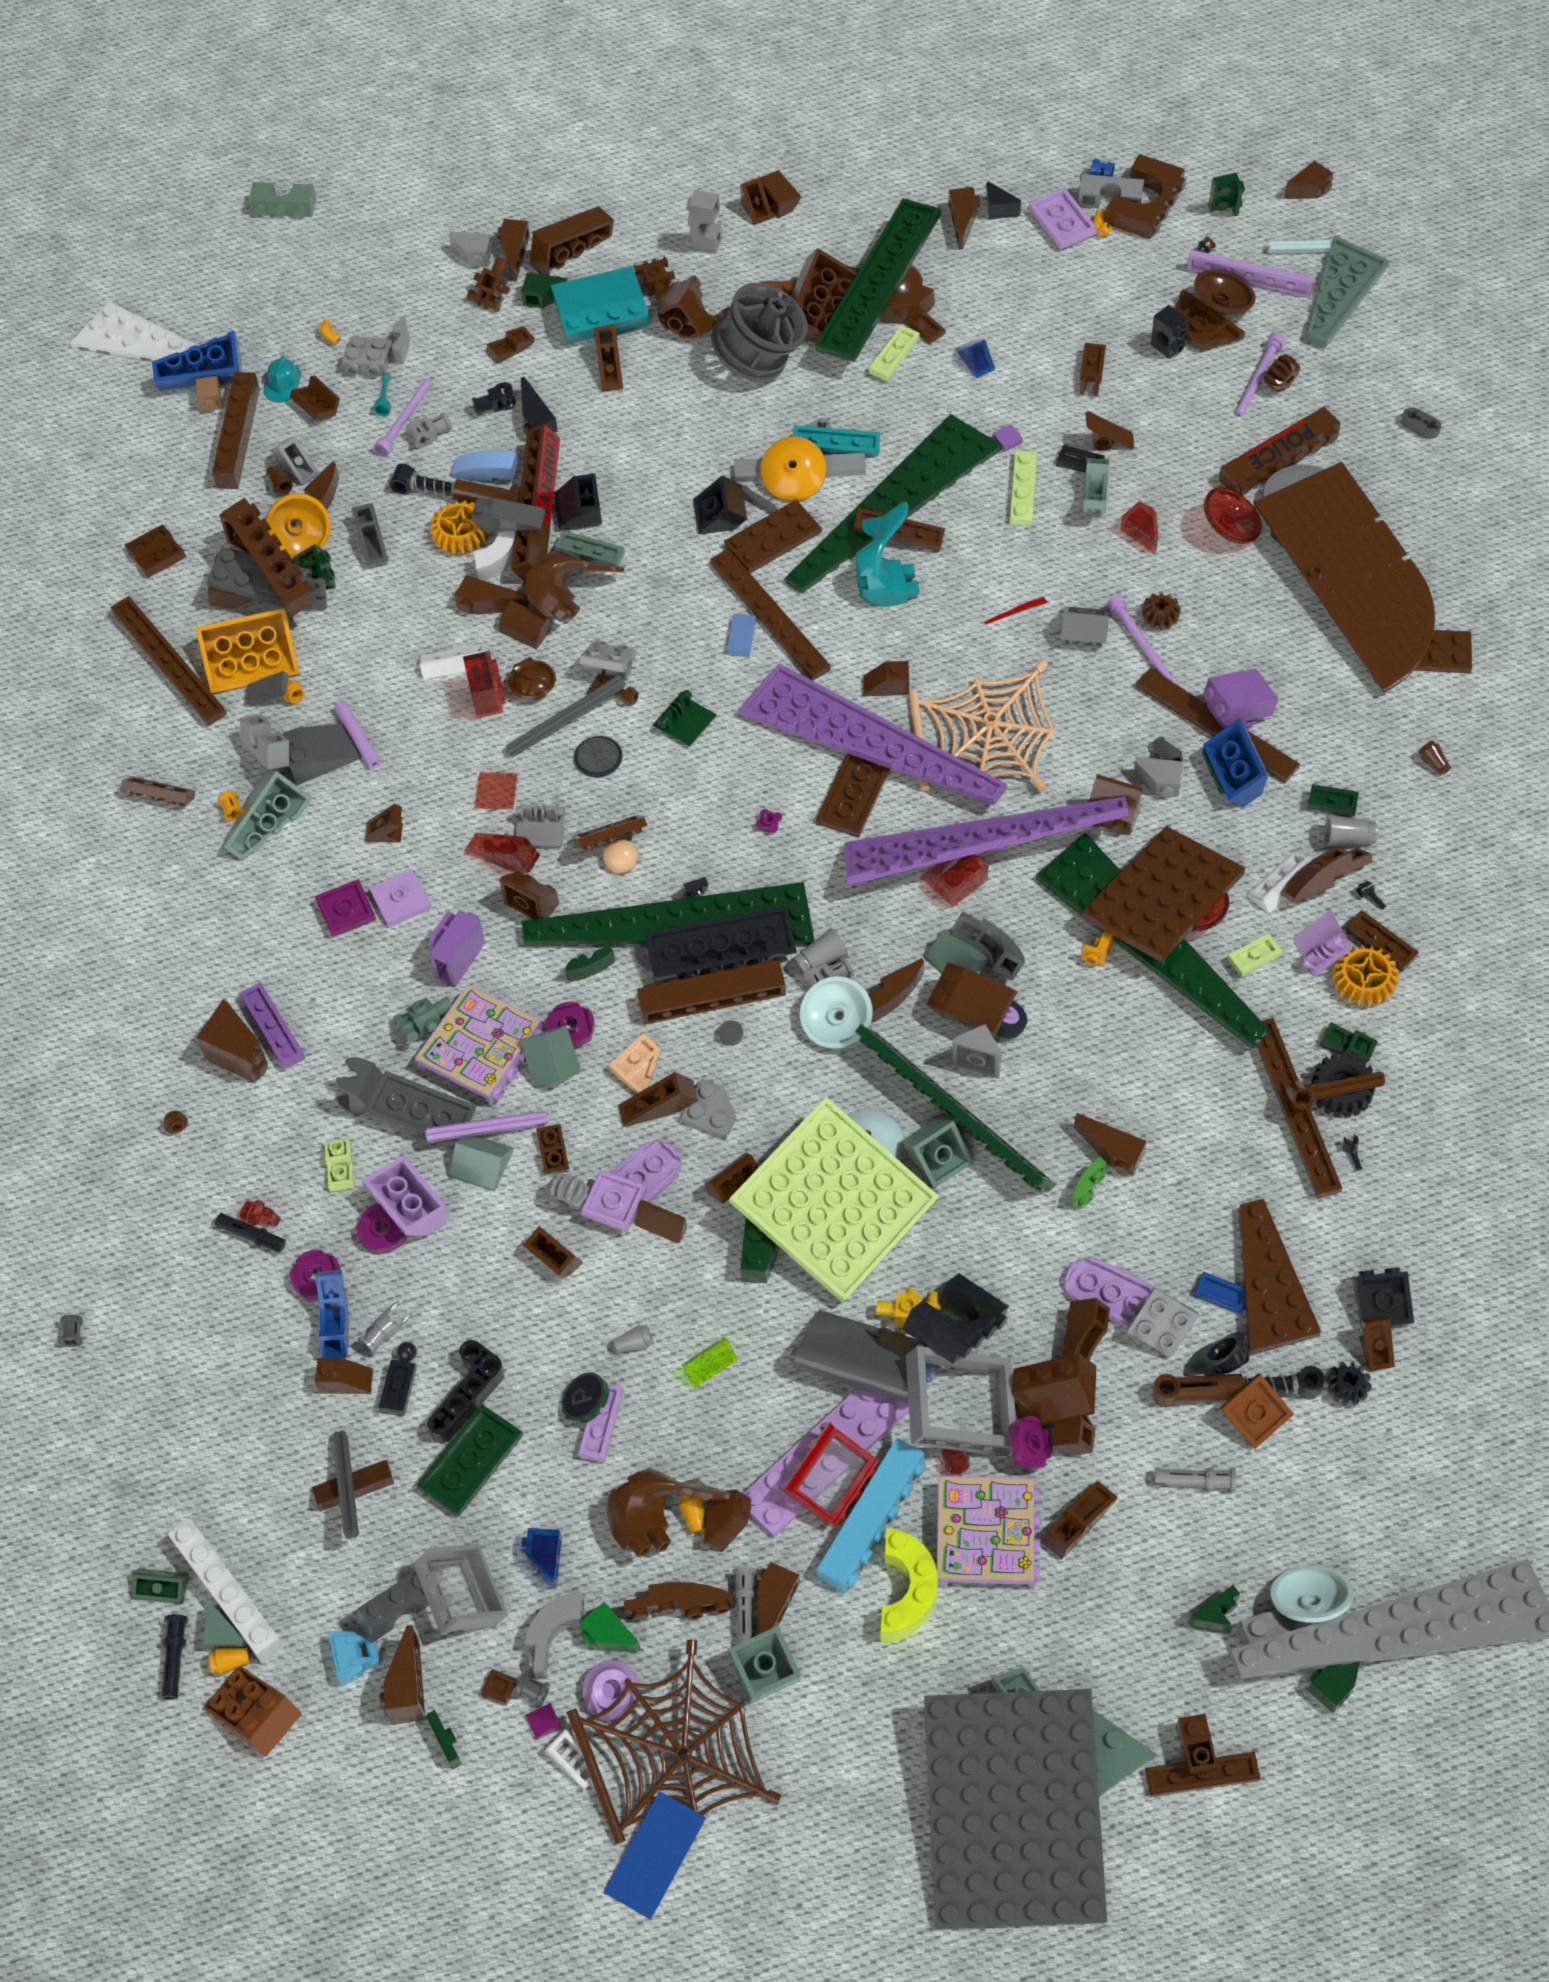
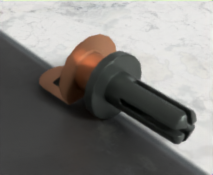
(1204, 246)

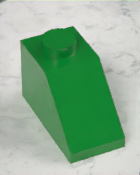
(607, 1631)

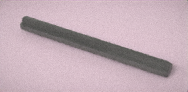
(565, 716)

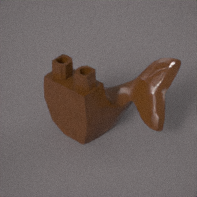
(682, 309)
(548, 587)
(637, 1509)

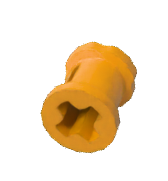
(230, 805)

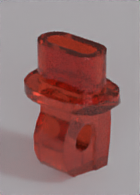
(257, 1212)

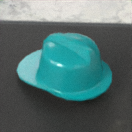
(281, 379)

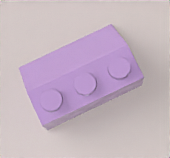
(407, 1198)

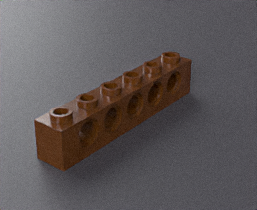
(294, 598)

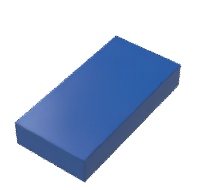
(1221, 1292)

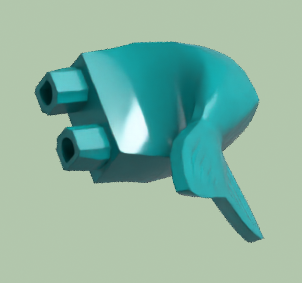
(883, 579)

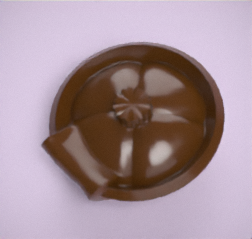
(531, 679)

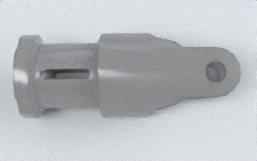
(382, 1330)

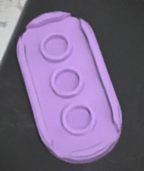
(651, 1167)
(1109, 1285)

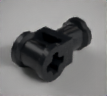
(495, 399)

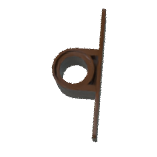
(1107, 434)

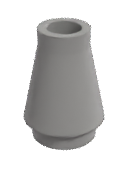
(634, 1339)

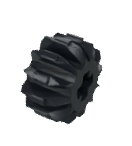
(1352, 1376)

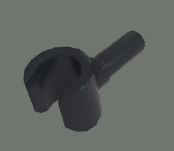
(1367, 888)
(1352, 1150)

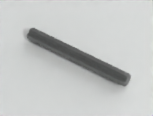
(345, 1485)

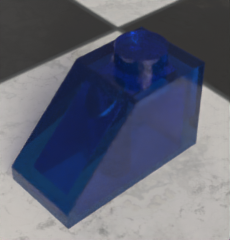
(543, 1553)

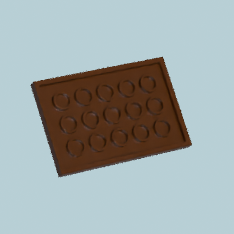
(1163, 893)

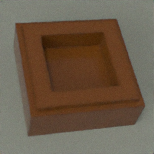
(499, 1687)

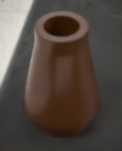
(280, 482)
(1433, 755)

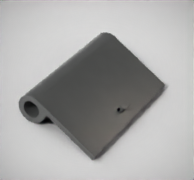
(855, 1355)

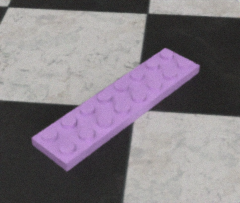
(861, 1417)

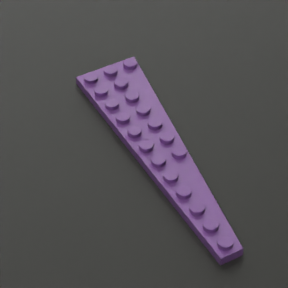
(822, 716)
(915, 849)

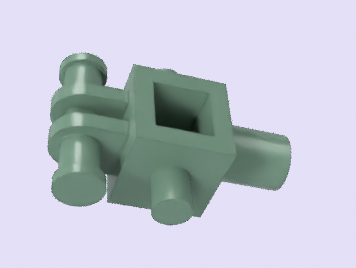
(422, 1018)

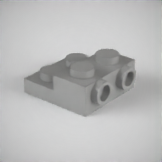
(367, 356)

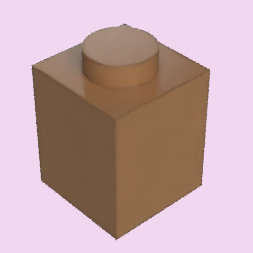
(209, 393)

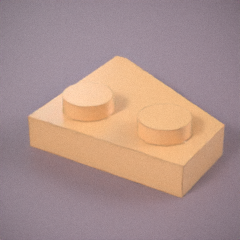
(637, 1063)

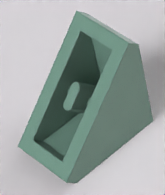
(219, 1632)

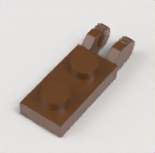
(1092, 366)

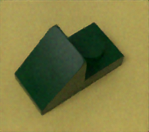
(1211, 1616)

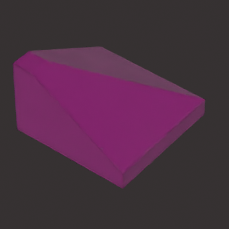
(543, 1721)

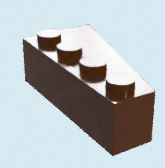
(568, 239)

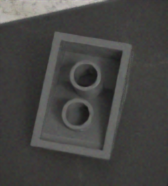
(318, 751)

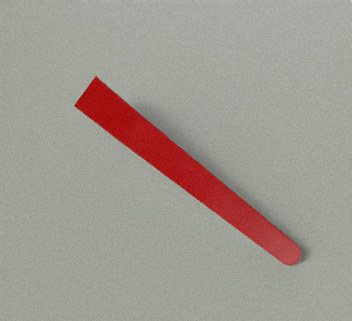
(1040, 601)

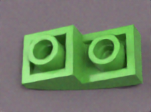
(1085, 1187)

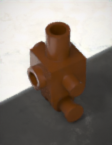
(654, 275)
(490, 286)

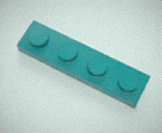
(840, 439)

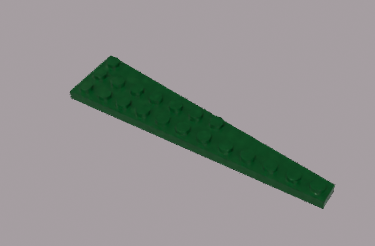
(930, 468)
(1084, 873)
(631, 923)

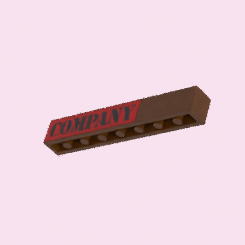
(536, 490)

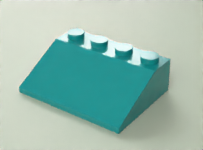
(599, 302)

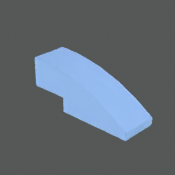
(486, 466)

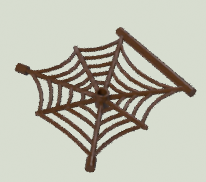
(594, 1771)

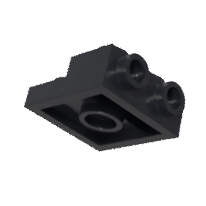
(1384, 1295)

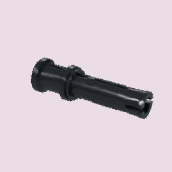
(173, 1645)

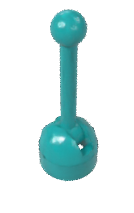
(382, 405)

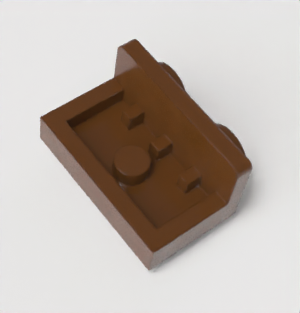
(316, 399)

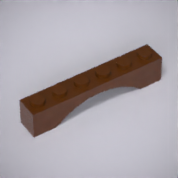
(1085, 1329)

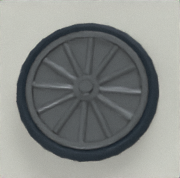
(598, 756)

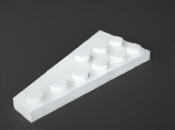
(128, 335)

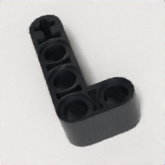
(461, 1394)

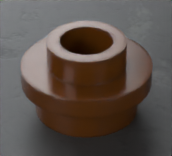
(175, 1122)

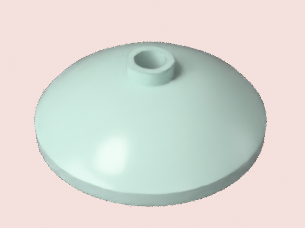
(828, 999)
(882, 1129)
(1312, 1594)

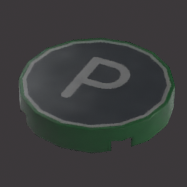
(585, 1397)

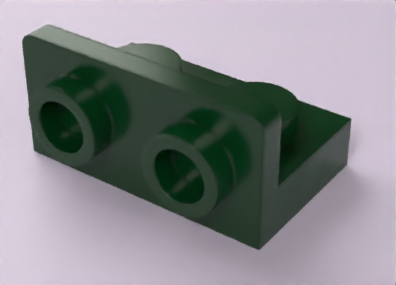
(1226, 193)
(319, 562)

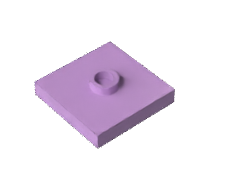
(400, 898)
(613, 1200)

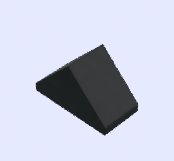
(1001, 203)

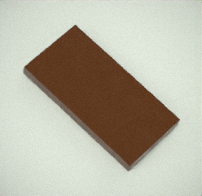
(852, 795)

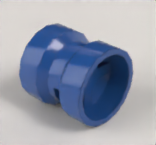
(1102, 169)

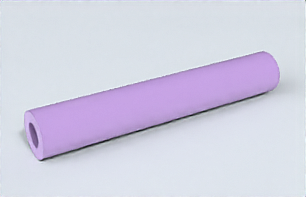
(357, 735)

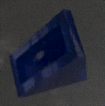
(976, 357)

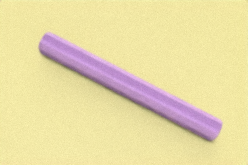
(485, 1126)

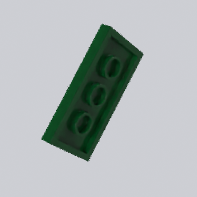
(470, 1460)

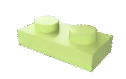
(1255, 955)

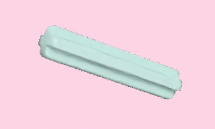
(1299, 246)

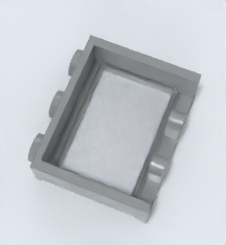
(459, 1588)

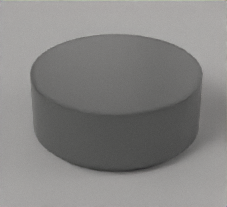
(731, 1033)

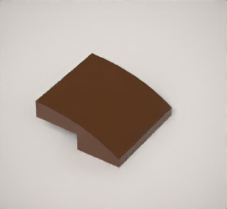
(155, 550)

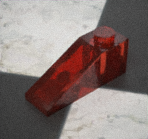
(506, 851)

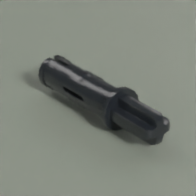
(250, 1232)

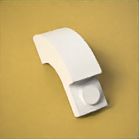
(496, 557)

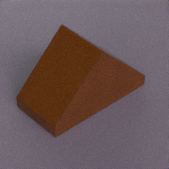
(755, 201)

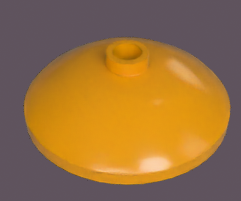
(796, 482)
(311, 527)

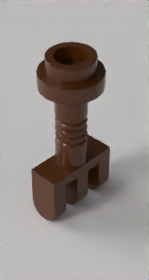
(629, 695)

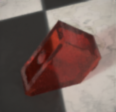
(1141, 525)

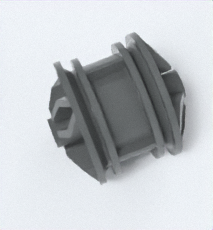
(759, 332)

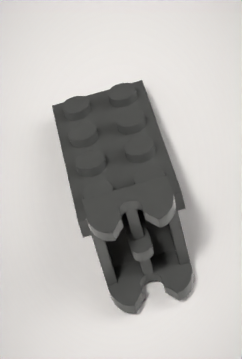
(399, 1101)

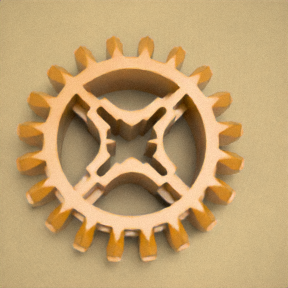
(455, 529)
(1381, 975)

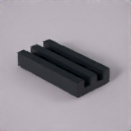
(1079, 463)

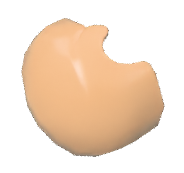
(620, 856)

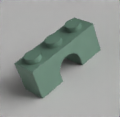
(297, 202)

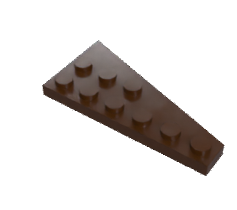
(1273, 1294)

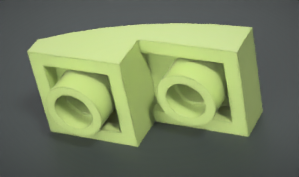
(339, 1164)

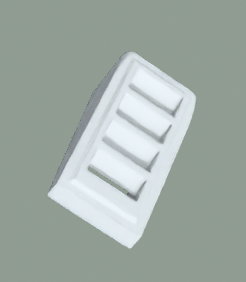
(551, 1751)

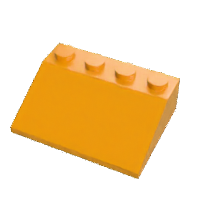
(247, 650)

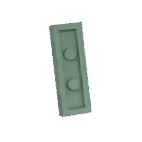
(589, 549)

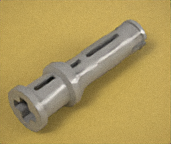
(1210, 1478)
(747, 1595)

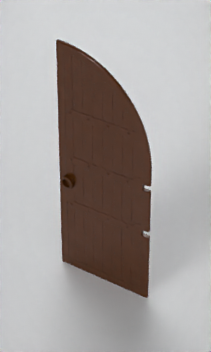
(1355, 570)

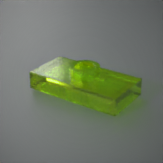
(709, 1362)

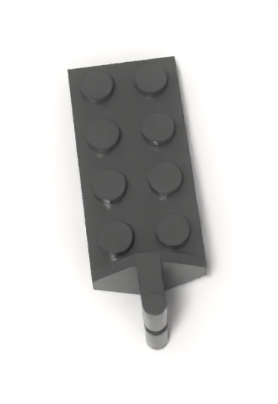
(241, 575)

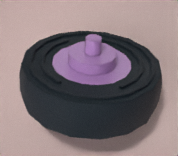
(1014, 1022)

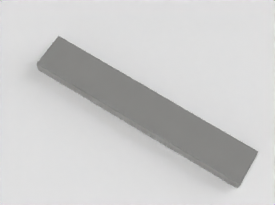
(836, 465)

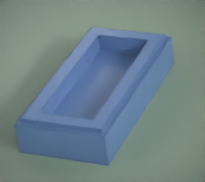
(741, 635)

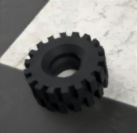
(1342, 1068)

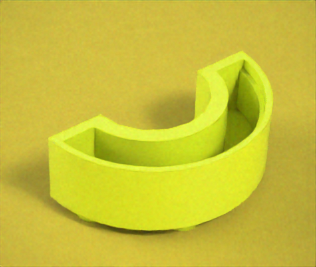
(919, 1602)

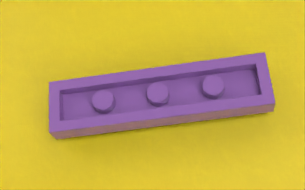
(272, 1025)

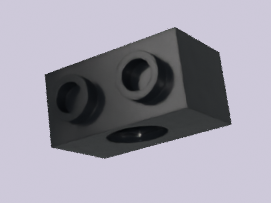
(1169, 331)

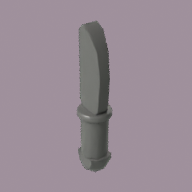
(759, 500)

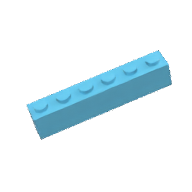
(870, 1516)

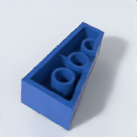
(215, 358)

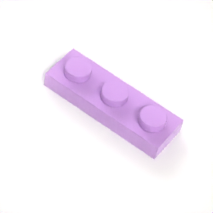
(600, 1430)

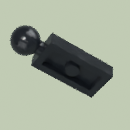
(399, 1380)

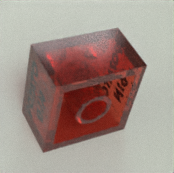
(484, 684)

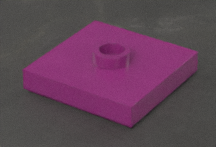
(345, 907)

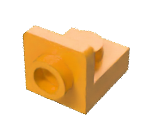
(1098, 954)

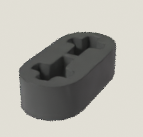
(1421, 423)

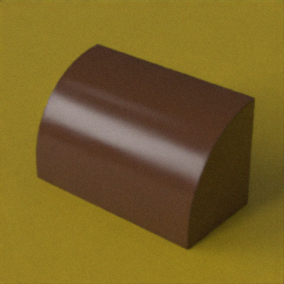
(780, 194)
(524, 624)
(731, 1178)
(552, 1253)

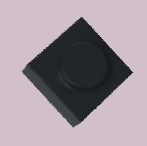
(695, 888)

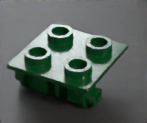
(684, 719)

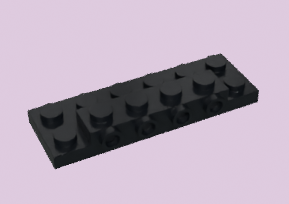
(721, 943)

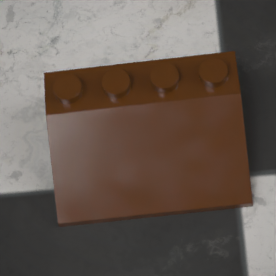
(821, 289)

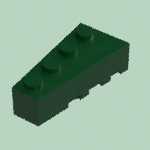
(757, 1254)

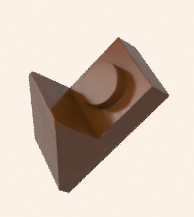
(385, 826)
(1377, 1343)

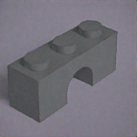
(380, 1613)

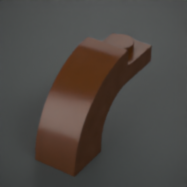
(909, 305)

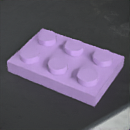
(1062, 218)

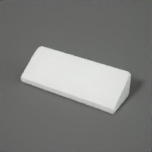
(447, 661)
(1268, 891)

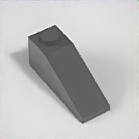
(504, 515)

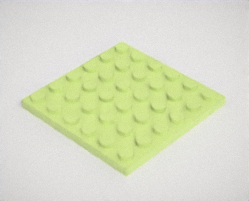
(834, 1199)

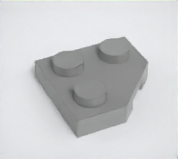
(712, 1110)

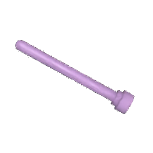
(1274, 343)
(384, 445)
(1117, 606)

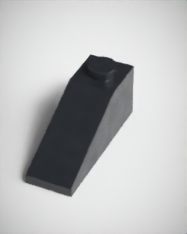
(534, 409)

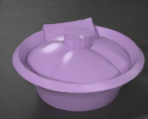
(604, 1686)

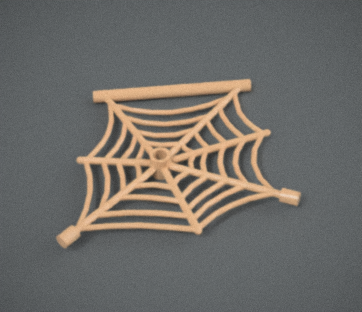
(991, 724)

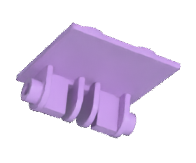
(1322, 944)

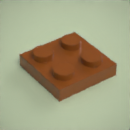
(1256, 1411)

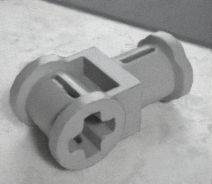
(427, 429)
(817, 974)

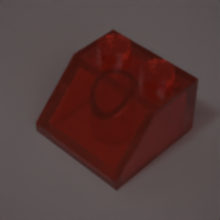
(957, 878)

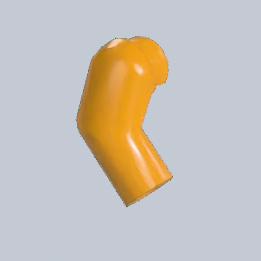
(1102, 228)

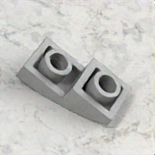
(401, 344)

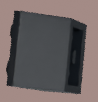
(578, 503)

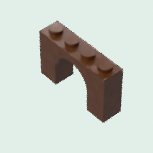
(1146, 218)

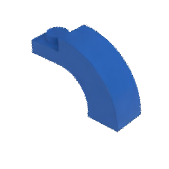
(333, 1314)

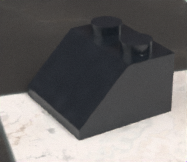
(720, 507)

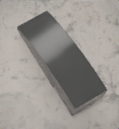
(369, 534)

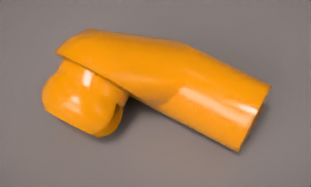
(325, 329)

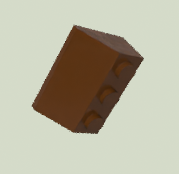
(1056, 1389)

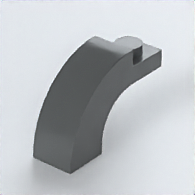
(992, 942)

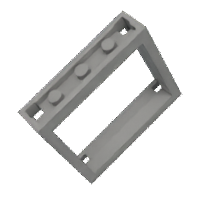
(953, 1439)

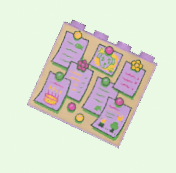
(479, 1043)
(987, 1530)

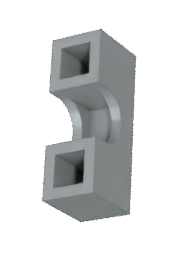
(1095, 188)
(703, 211)
(266, 747)

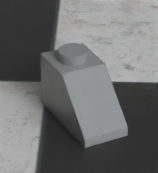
(472, 248)
(294, 460)
(1159, 775)
(1264, 1627)

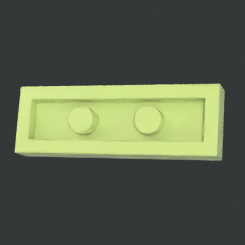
(894, 353)

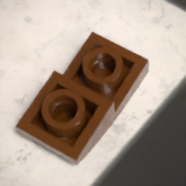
(552, 1149)

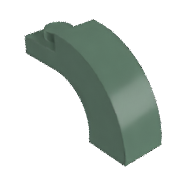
(1096, 485)

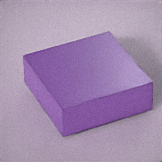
(1008, 437)

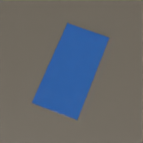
(655, 1855)

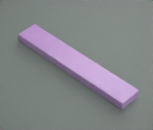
(1253, 273)

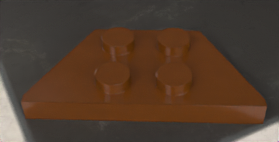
(1204, 326)

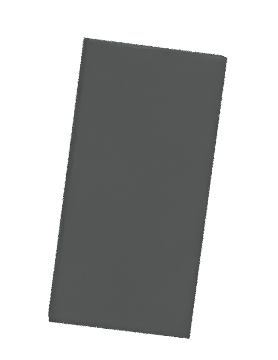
(266, 688)

